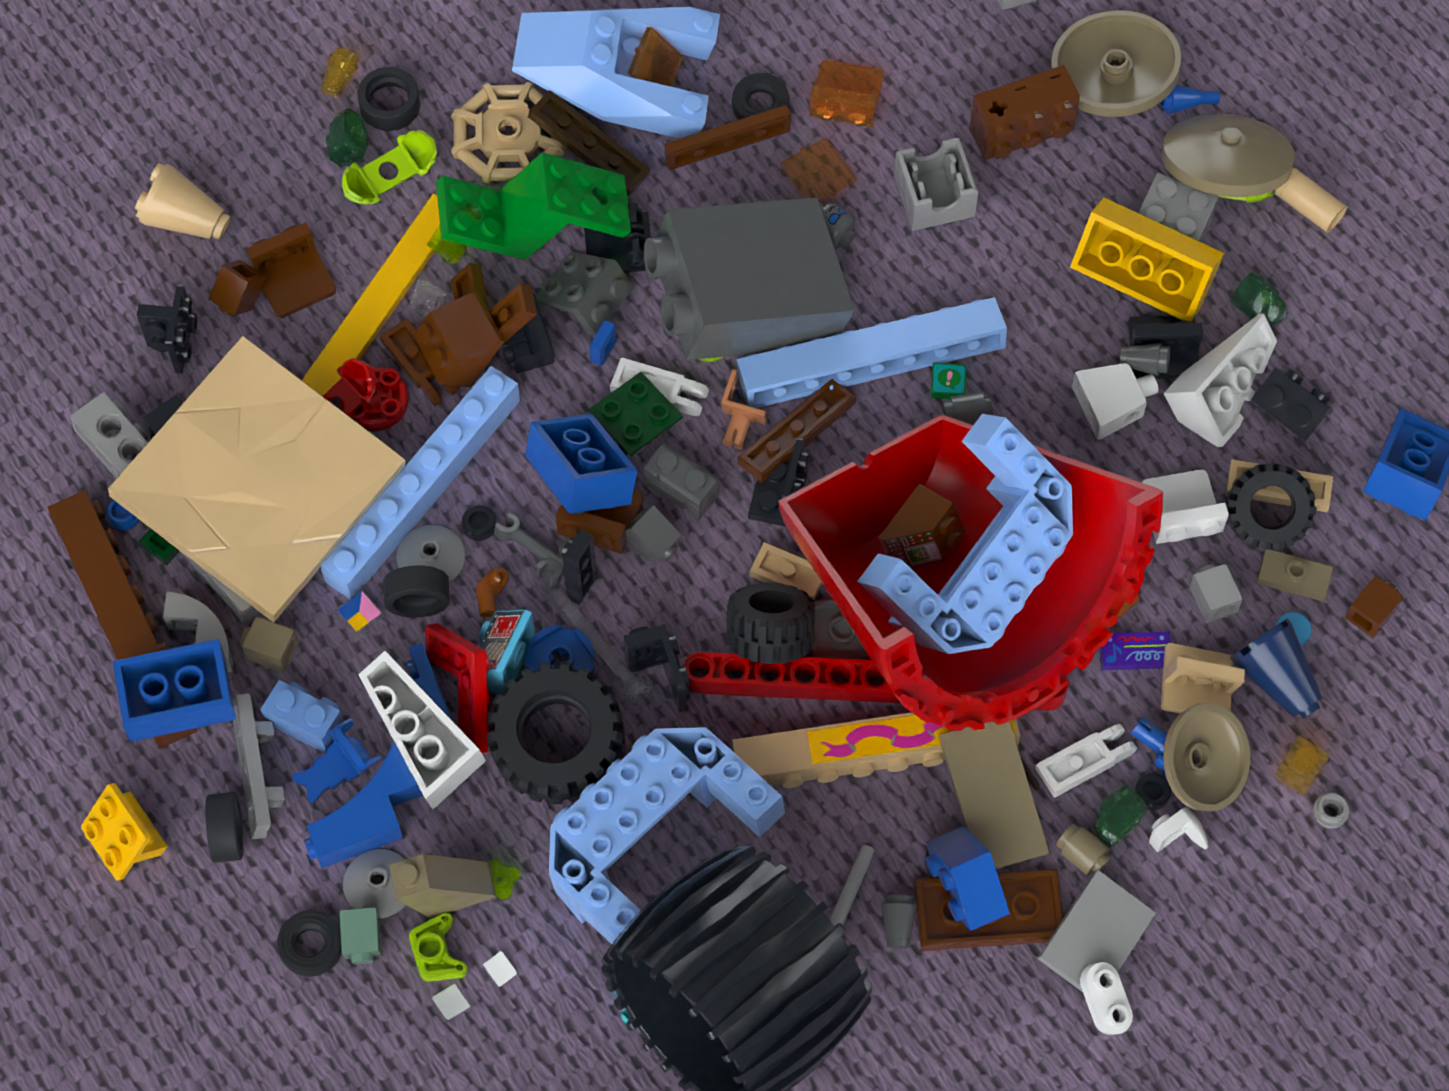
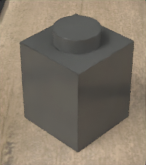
(652, 534)

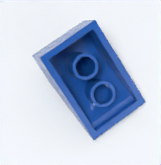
(1411, 465)

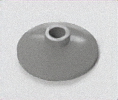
(448, 547)
(362, 892)

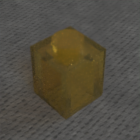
(1302, 766)

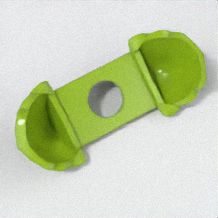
(412, 156)

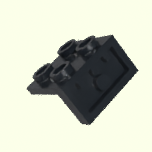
(781, 483)

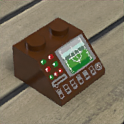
(923, 529)

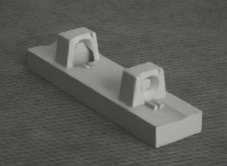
(257, 796)

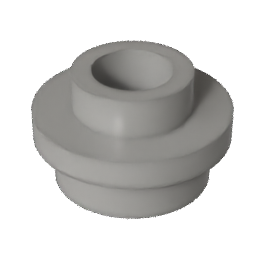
(1331, 800)

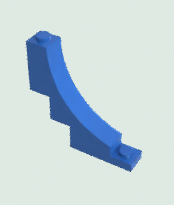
(369, 817)

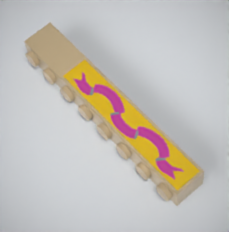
(845, 749)

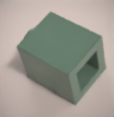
(360, 934)

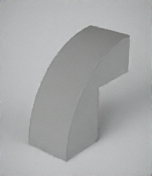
(189, 614)

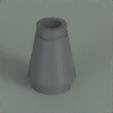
(1147, 358)
(898, 919)

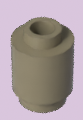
(1083, 849)

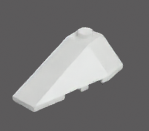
(1215, 387)

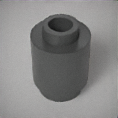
(968, 407)

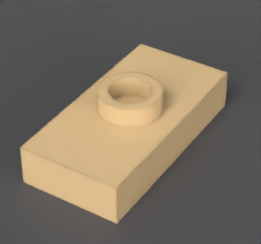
(780, 566)

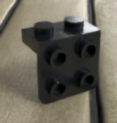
(652, 647)

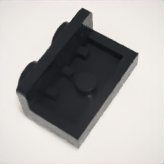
(1292, 403)

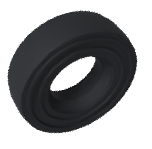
(758, 83)
(309, 921)

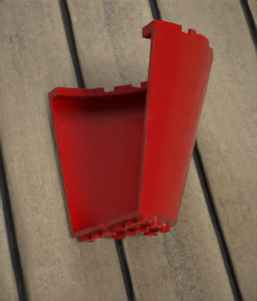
(1062, 618)

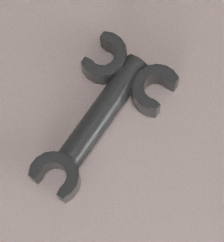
(550, 561)

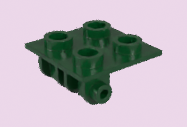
(635, 414)

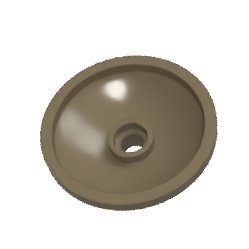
(1206, 757)

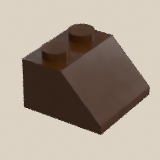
(459, 340)

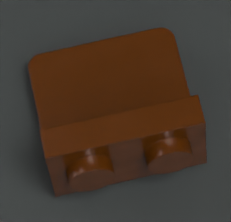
(292, 270)
(605, 524)

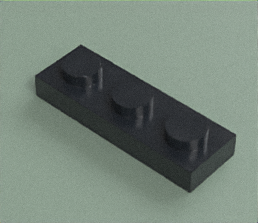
(579, 566)

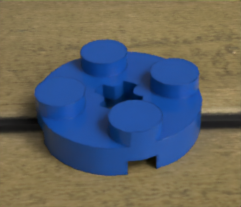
(563, 642)

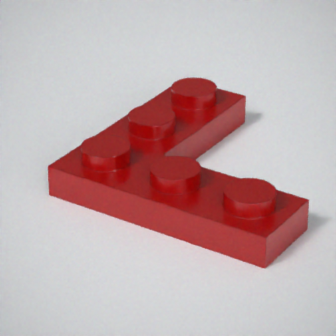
(471, 667)

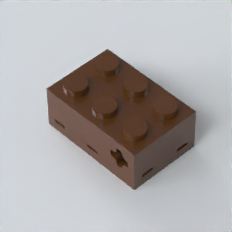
(1024, 113)

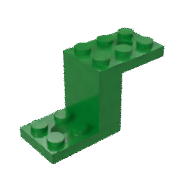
(533, 206)

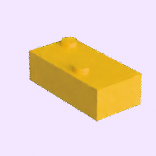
(1146, 260)

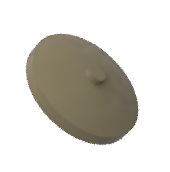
(1119, 62)
(1228, 155)

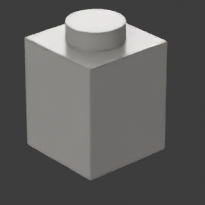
(1215, 592)

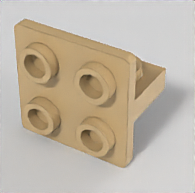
(1197, 677)

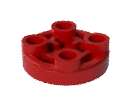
(386, 404)

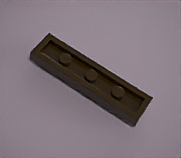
(587, 140)

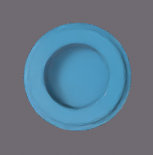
(1300, 624)

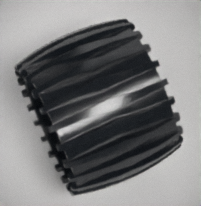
(737, 976)

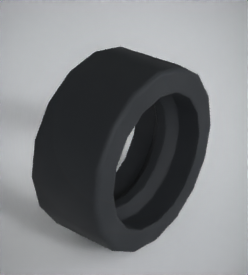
(392, 119)
(416, 591)
(224, 827)

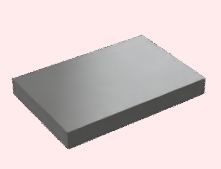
(1096, 929)

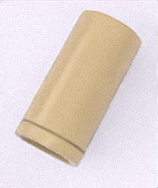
(1312, 201)

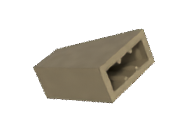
(441, 883)

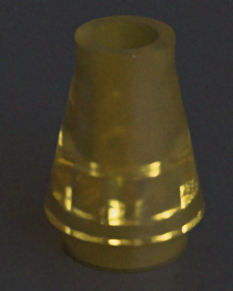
(339, 70)

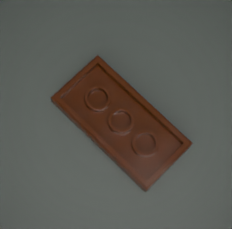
(1031, 900)

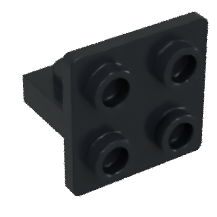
(170, 327)
(1180, 335)

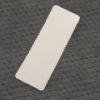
(452, 1001)

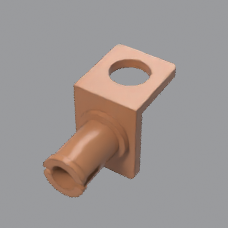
(740, 415)

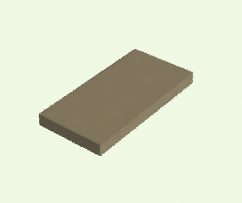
(994, 792)

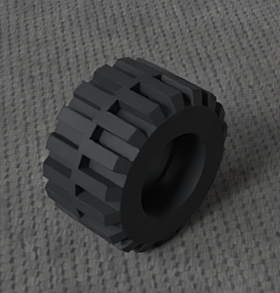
(1301, 512)
(770, 623)

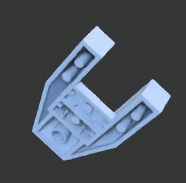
(588, 59)

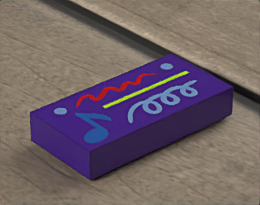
(1134, 651)

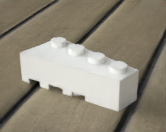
(426, 737)

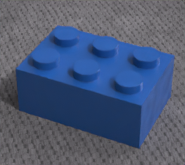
(581, 463)
(174, 690)

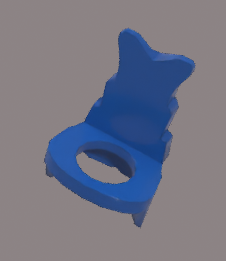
(343, 761)

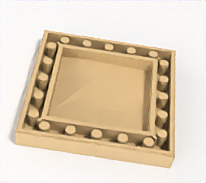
(257, 478)

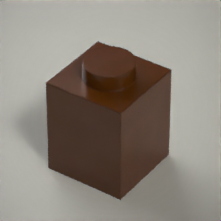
(236, 288)
(1374, 606)

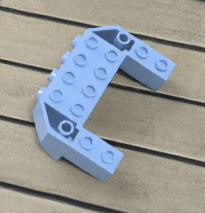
(1003, 562)
(632, 800)

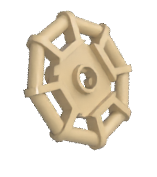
(492, 122)

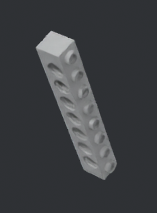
(103, 415)

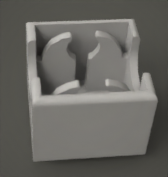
(936, 186)

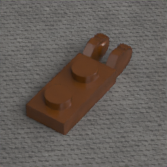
(407, 353)

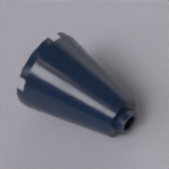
(1281, 669)

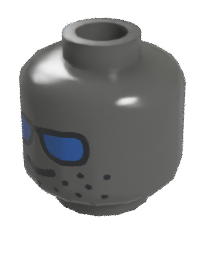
(839, 225)

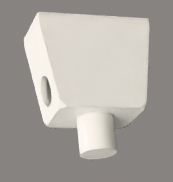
(1112, 396)

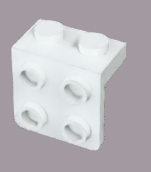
(1188, 507)

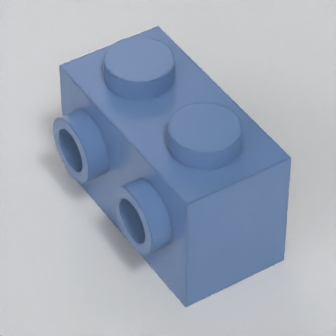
(302, 715)

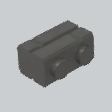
(681, 481)

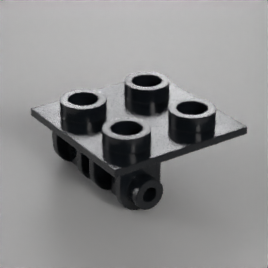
(626, 250)

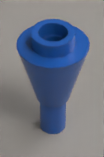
(1186, 98)

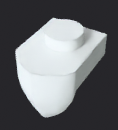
(1169, 828)

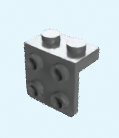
(588, 288)

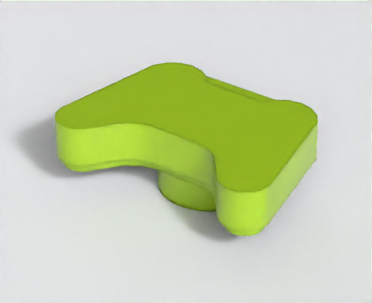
(431, 950)

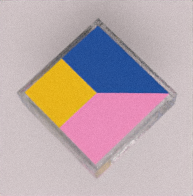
(359, 613)

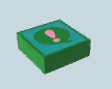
(948, 380)

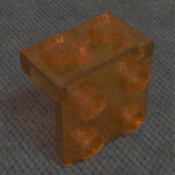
(846, 93)

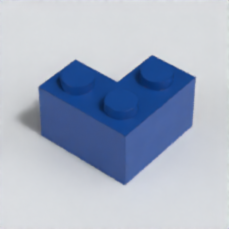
(969, 875)

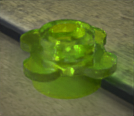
(509, 876)

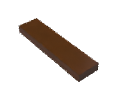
(727, 137)
(803, 422)

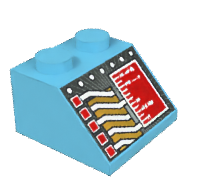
(506, 646)

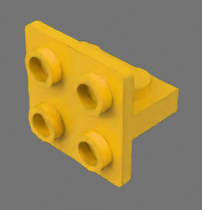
(121, 831)

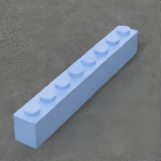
(872, 352)
(420, 483)

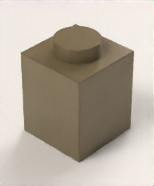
(269, 644)

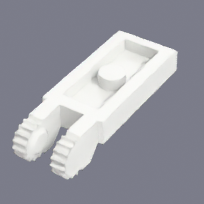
(666, 382)
(1083, 760)

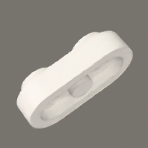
(1106, 999)

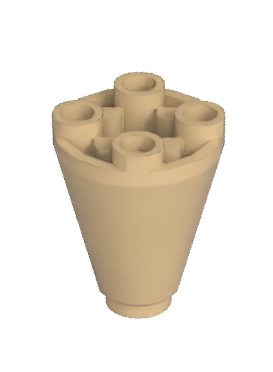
(180, 206)

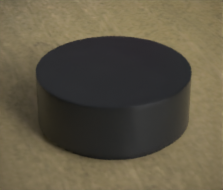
(478, 522)
(1153, 790)

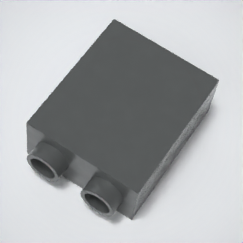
(748, 277)

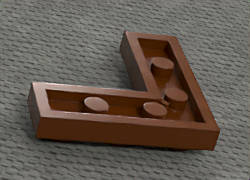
(508, 314)

